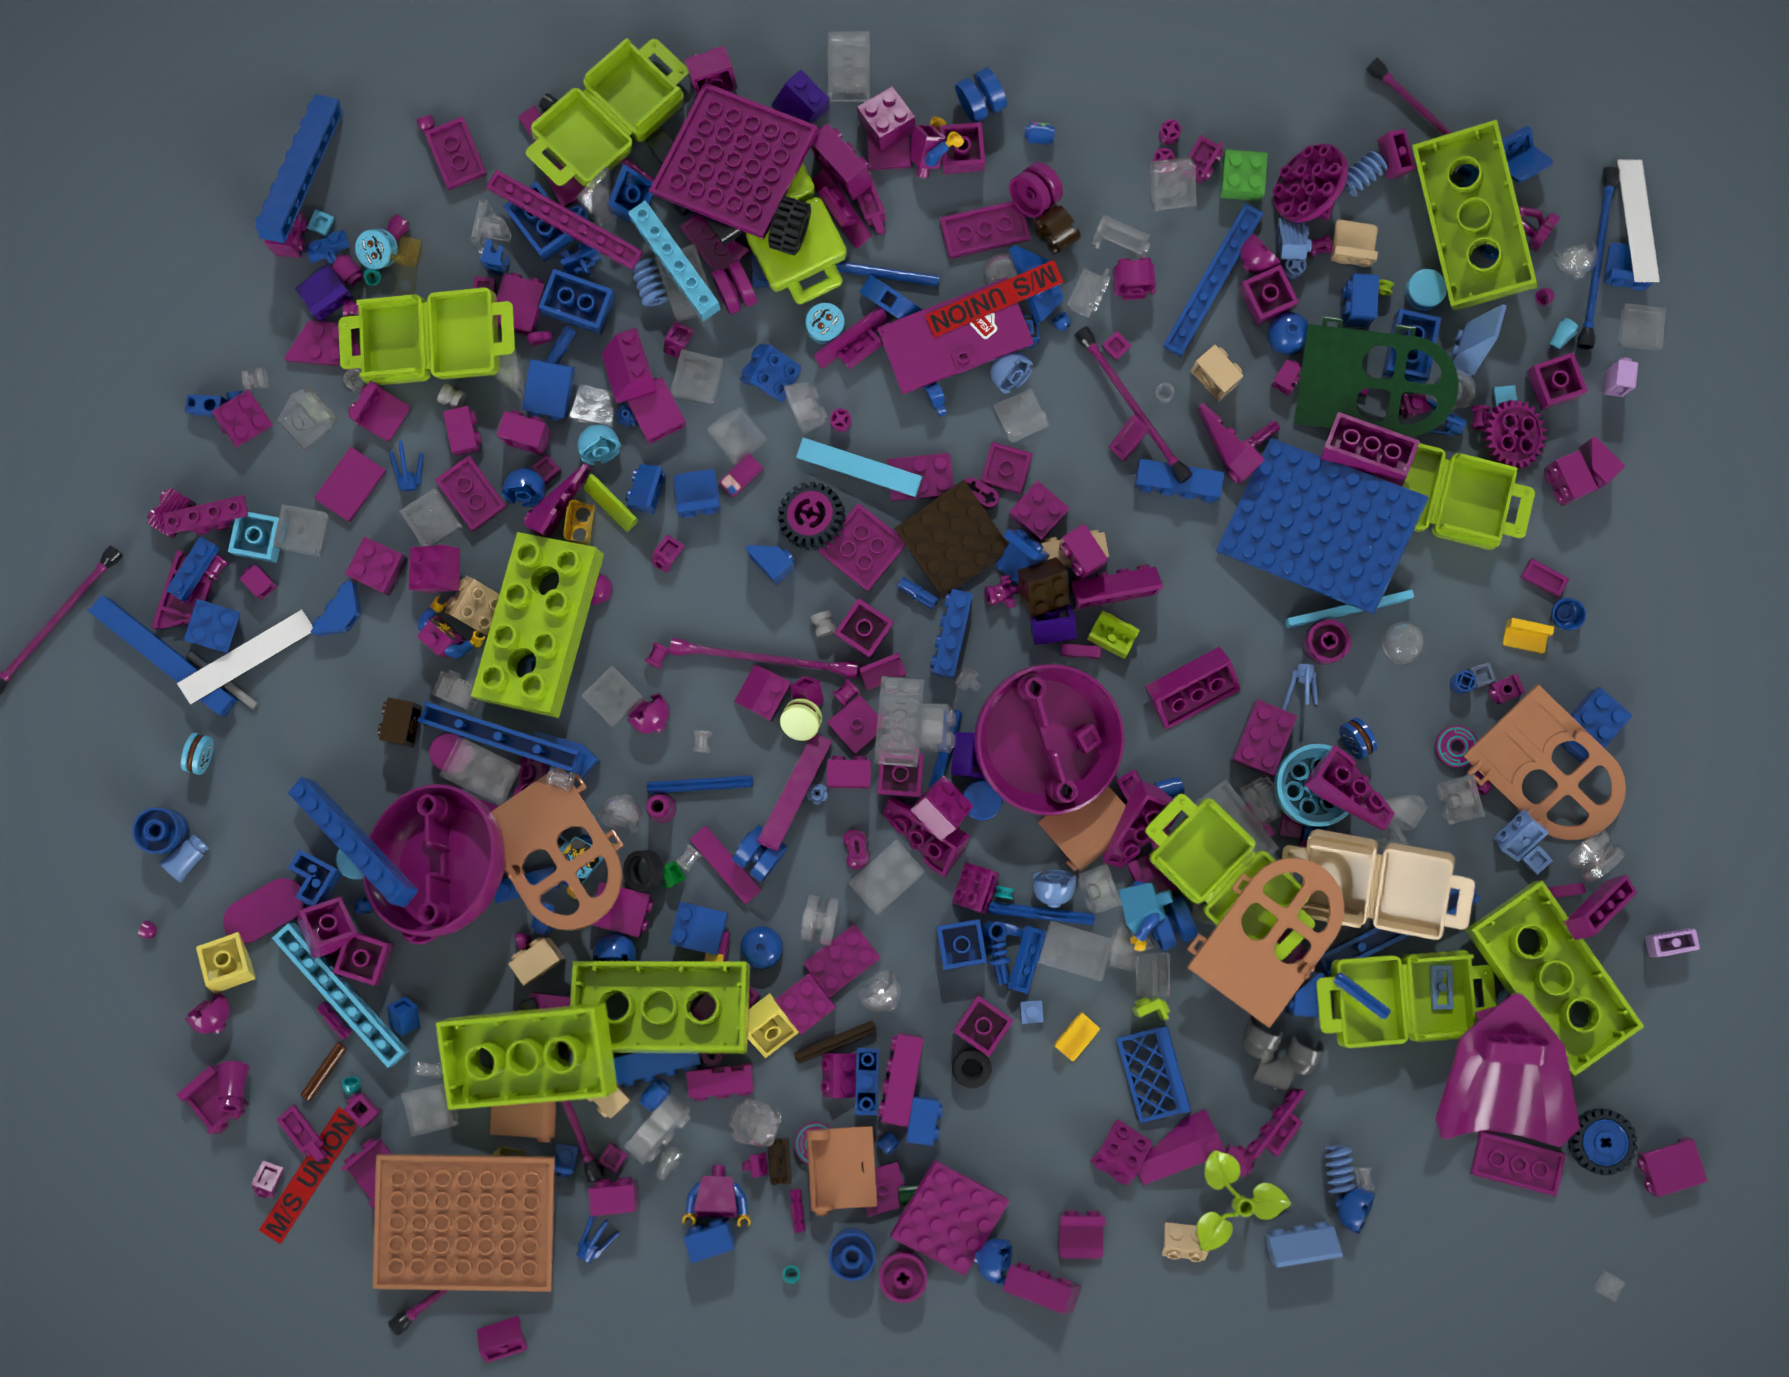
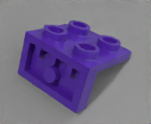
(323, 293)

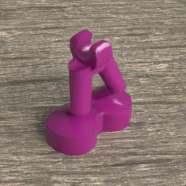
(1545, 226)

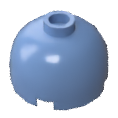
(1010, 371)
(1054, 887)

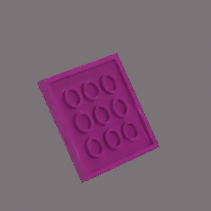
(949, 1217)

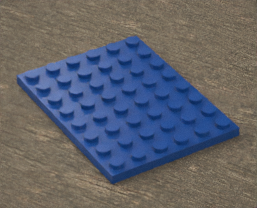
(1322, 525)

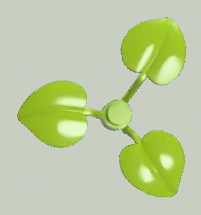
(1267, 1201)

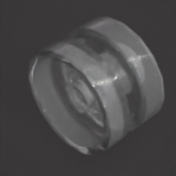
(1595, 856)
(816, 918)

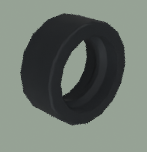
(631, 871)

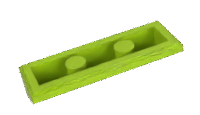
(610, 503)

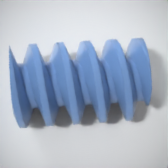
(1364, 170)
(647, 283)
(1340, 1168)

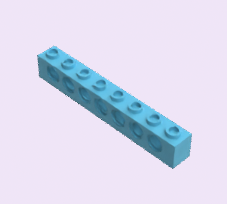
(342, 996)

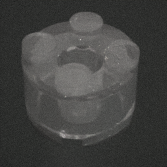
(754, 1123)

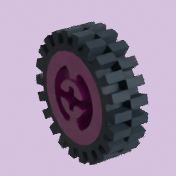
(813, 531)

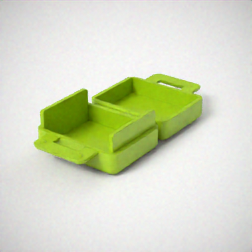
(619, 100)
(819, 251)
(412, 337)
(1468, 497)
(1209, 856)
(1406, 991)

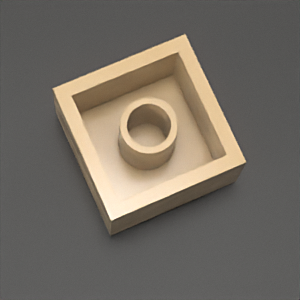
(1217, 372)
(536, 961)

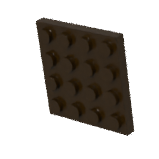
(952, 538)

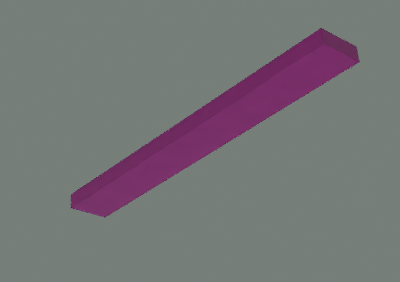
(564, 220)

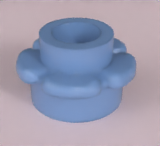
(822, 793)

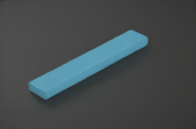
(859, 467)
(1345, 610)

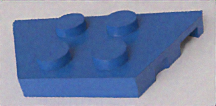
(1041, 303)

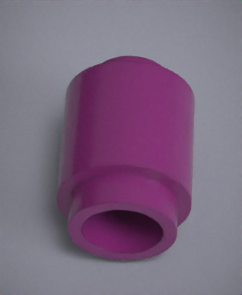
(347, 270)

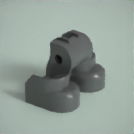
(1272, 1069)

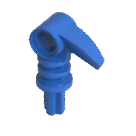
(997, 947)

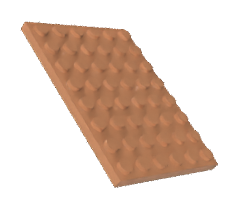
(464, 1222)

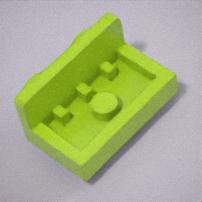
(1113, 634)
(1147, 1005)

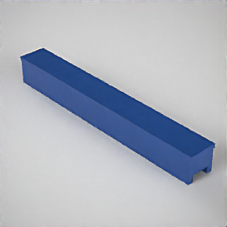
(156, 650)
(502, 738)
(1375, 939)

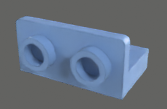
(1520, 835)

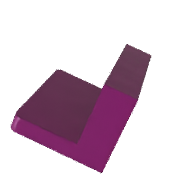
(889, 666)
(501, 1339)

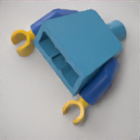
(1143, 910)

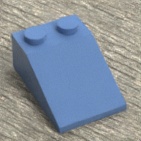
(1477, 339)

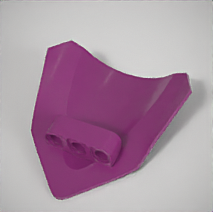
(1510, 1078)

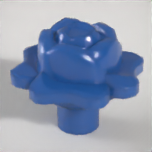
(626, 416)

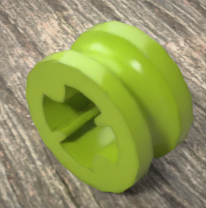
(1385, 288)

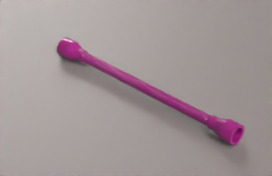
(682, 647)

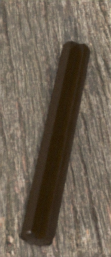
(835, 1042)

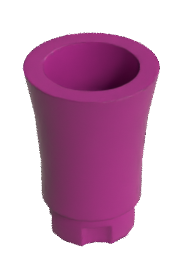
(668, 811)
(231, 1085)

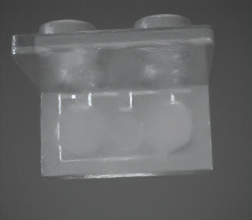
(1087, 292)

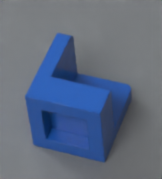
(403, 1016)

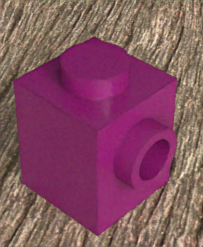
(1246, 1165)

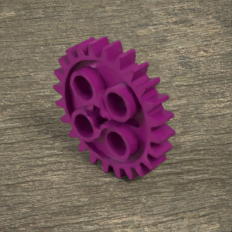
(1514, 433)

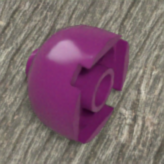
(1257, 256)
(650, 715)
(210, 1015)

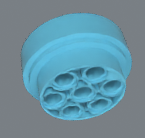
(1292, 807)

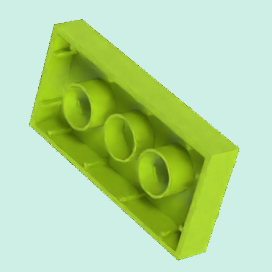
(1474, 215)
(537, 624)
(1555, 974)
(661, 1004)
(526, 1056)

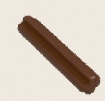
(323, 1071)

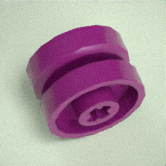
(1036, 189)
(732, 288)
(904, 1289)

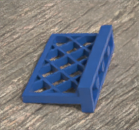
(1172, 1069)

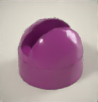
(426, 123)
(1540, 296)
(147, 930)
(522, 940)

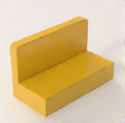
(1526, 635)
(1076, 1036)

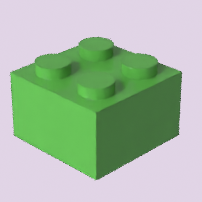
(1243, 175)

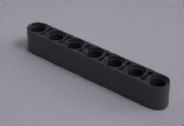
(660, 145)

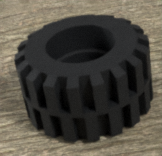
(789, 225)

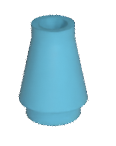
(1565, 331)

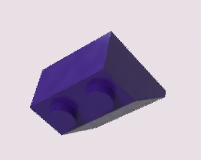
(801, 98)
(1053, 626)
(964, 757)

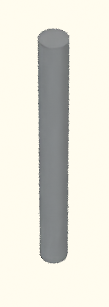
(229, 685)

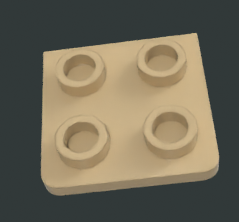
(1354, 243)
(473, 604)

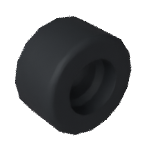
(985, 1068)

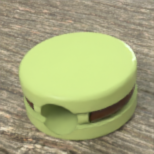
(801, 719)

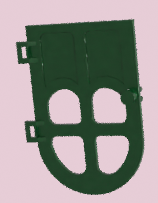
(1335, 377)

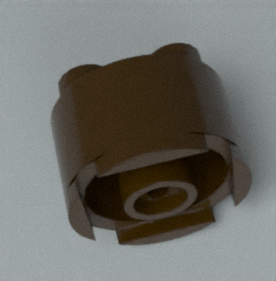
(1056, 229)

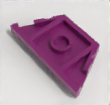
(319, 345)
(173, 611)

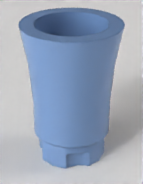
(184, 858)

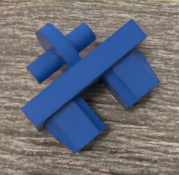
(580, 260)

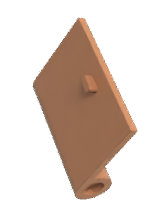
(1086, 831)
(524, 1120)
(836, 1168)

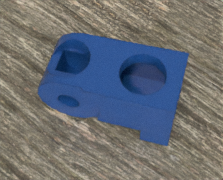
(203, 404)

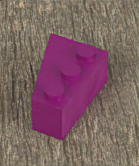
(721, 1081)
(1042, 1288)

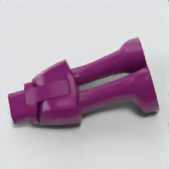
(857, 849)

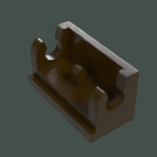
(780, 1161)

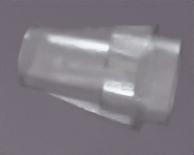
(668, 1162)

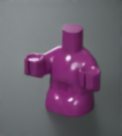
(1001, 593)

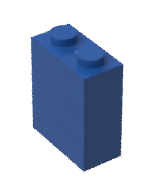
(548, 389)

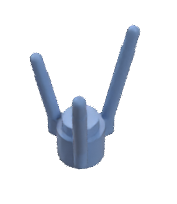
(1306, 675)

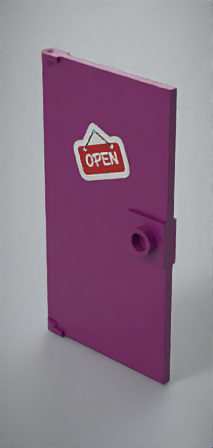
(923, 360)

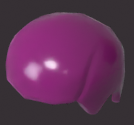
(602, 590)

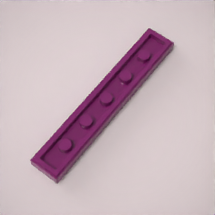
(794, 792)

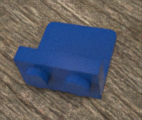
(1522, 155)
(1620, 270)
(770, 371)
(696, 493)
(1020, 553)

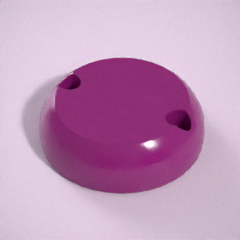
(1029, 742)
(448, 851)

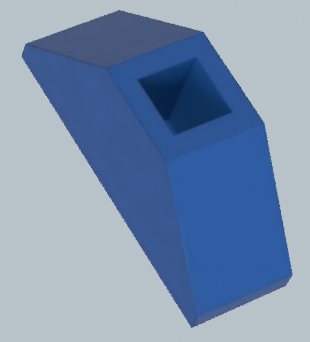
(888, 298)
(340, 612)
(867, 1081)

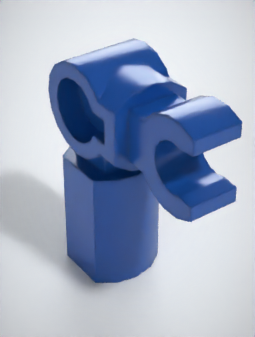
(936, 398)

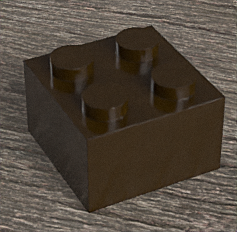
(1043, 587)
(399, 722)

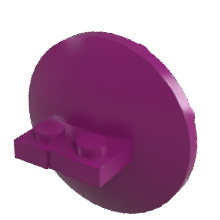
(1311, 183)

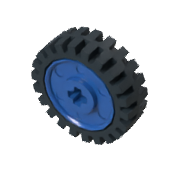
(1618, 1137)

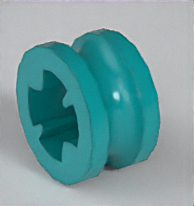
(1004, 892)

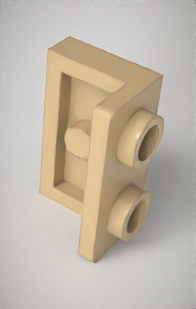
(1182, 1242)

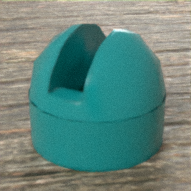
(369, 280)
(351, 1085)
(790, 1270)

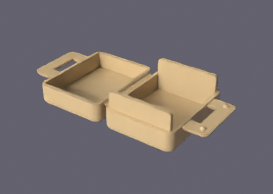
(1399, 890)

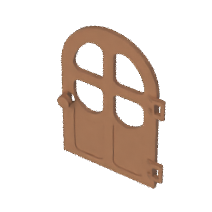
(1525, 742)
(535, 822)
(1249, 968)

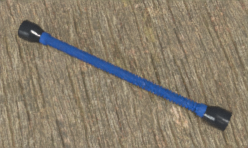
(1610, 178)

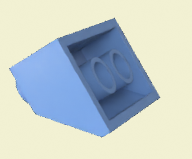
(1303, 1244)

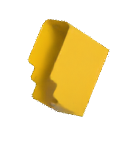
(569, 528)

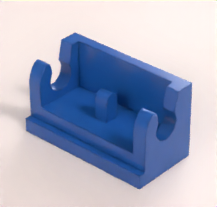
(493, 260)

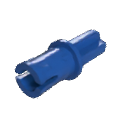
(561, 345)
(917, 593)

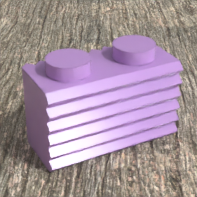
(1620, 377)
(1672, 942)

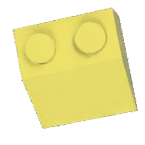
(225, 963)
(769, 1026)

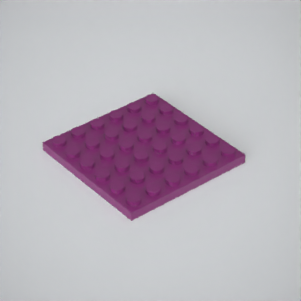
(734, 160)

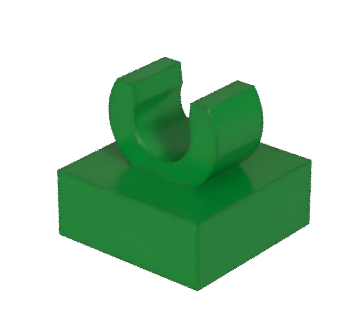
(673, 875)

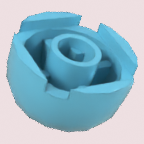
(598, 444)

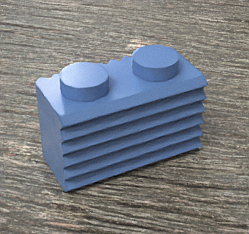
(1293, 239)

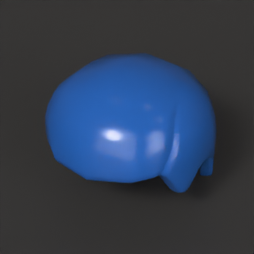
(1568, 614)

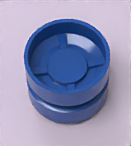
(982, 95)
(160, 830)
(763, 857)
(1176, 921)
(852, 1254)

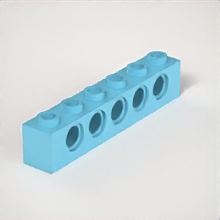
(674, 260)

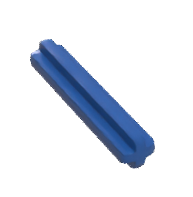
(1362, 995)

